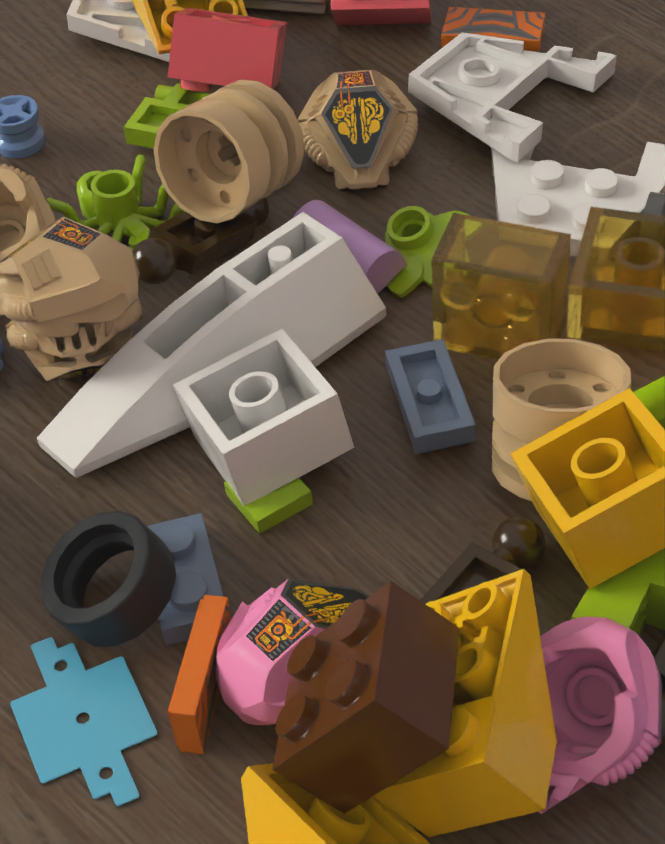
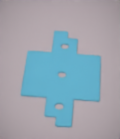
(64, 745)

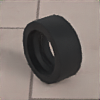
(138, 599)

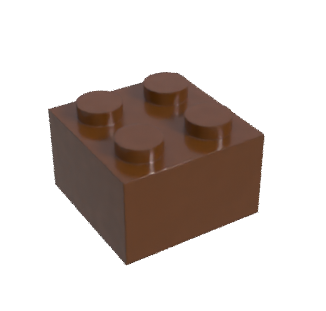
(368, 699)

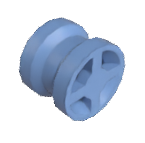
(19, 128)

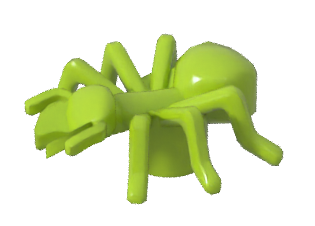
(114, 202)

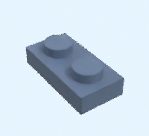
(430, 396)
(194, 574)

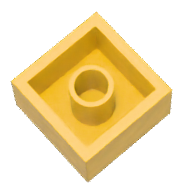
(601, 486)

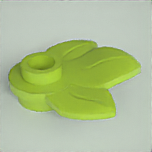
(416, 237)

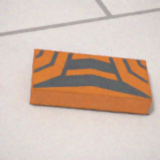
(495, 23)
(196, 686)

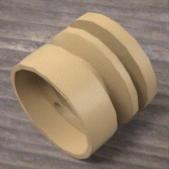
(228, 150)
(544, 388)

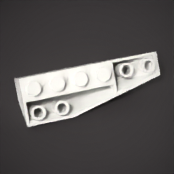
(287, 280)

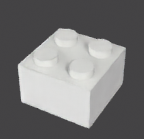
(264, 416)

